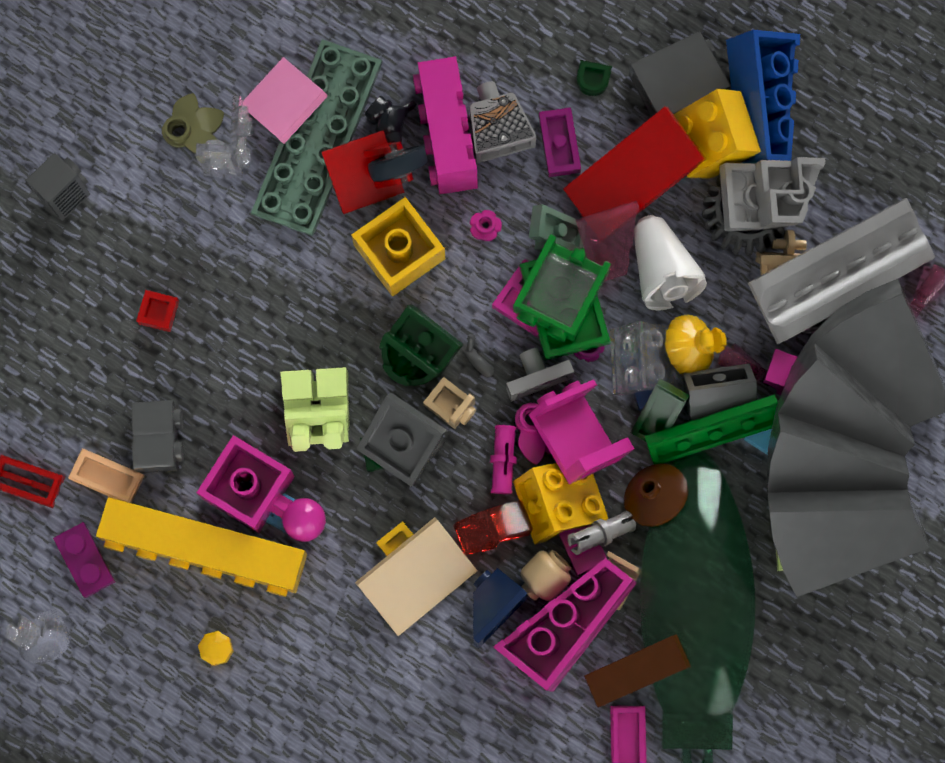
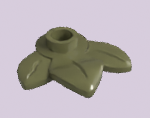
(196, 121)

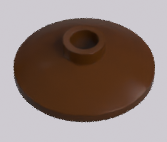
(663, 502)

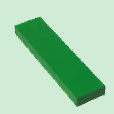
(712, 430)

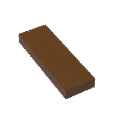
(637, 670)

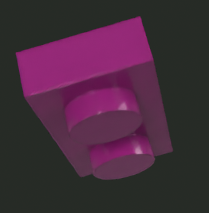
(559, 142)
(84, 560)

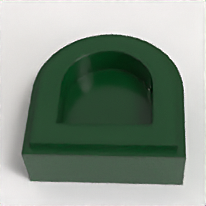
(593, 77)

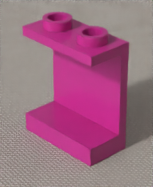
(575, 433)

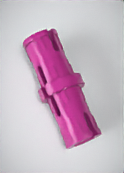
(503, 459)

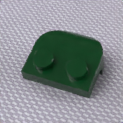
(417, 349)

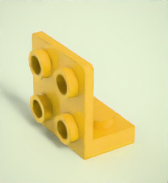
(557, 505)

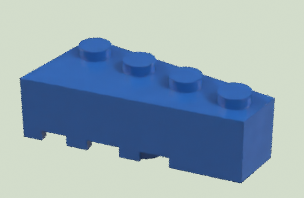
(763, 71)

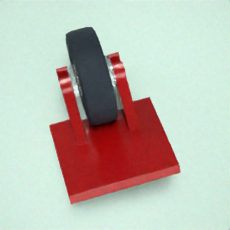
(371, 169)

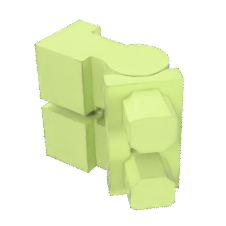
(316, 423)

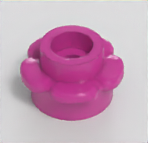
(479, 231)

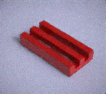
(52, 490)

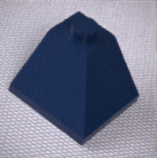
(494, 603)

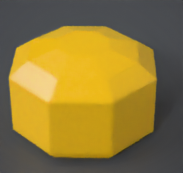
(215, 648)

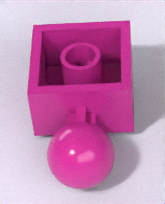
(239, 461)

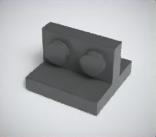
(402, 439)

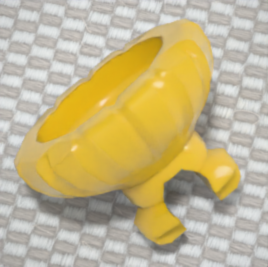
(692, 344)

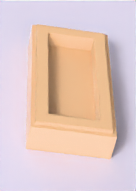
(106, 476)

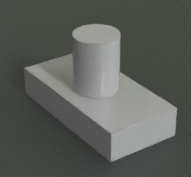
(538, 376)

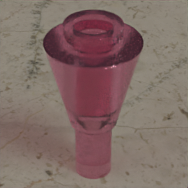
(929, 288)
(737, 356)

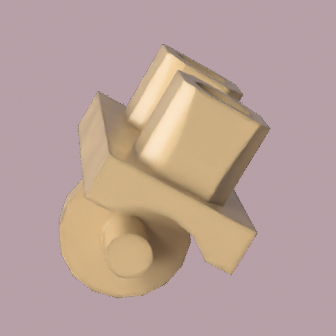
(771, 260)

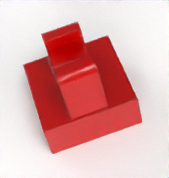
(157, 310)

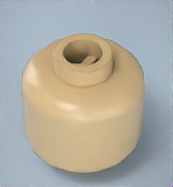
(545, 575)

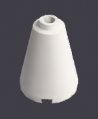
(664, 265)

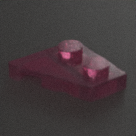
(609, 237)

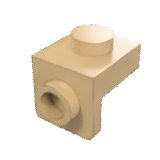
(450, 403)

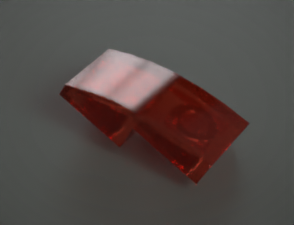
(493, 525)

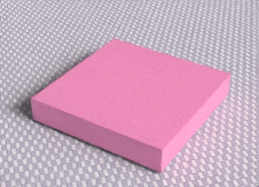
(284, 100)

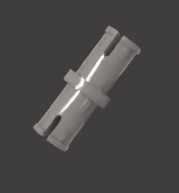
(601, 532)

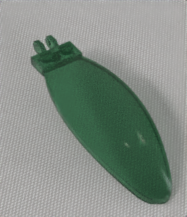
(703, 590)

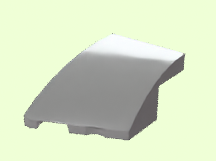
(767, 192)

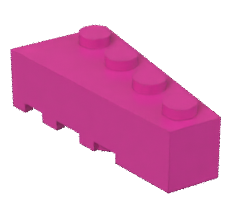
(447, 126)
(566, 626)

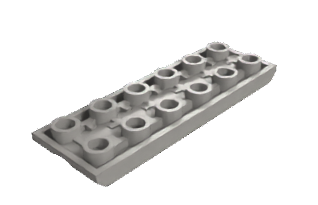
(840, 270)

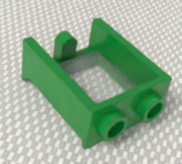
(560, 290)

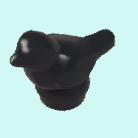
(389, 117)

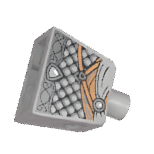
(499, 124)

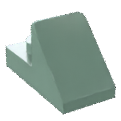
(550, 221)

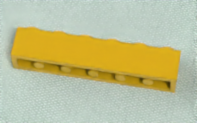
(201, 545)

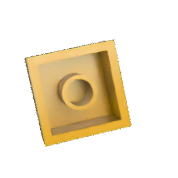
(720, 130)
(398, 246)

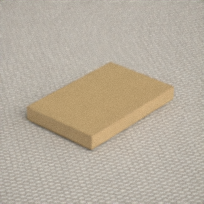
(416, 576)

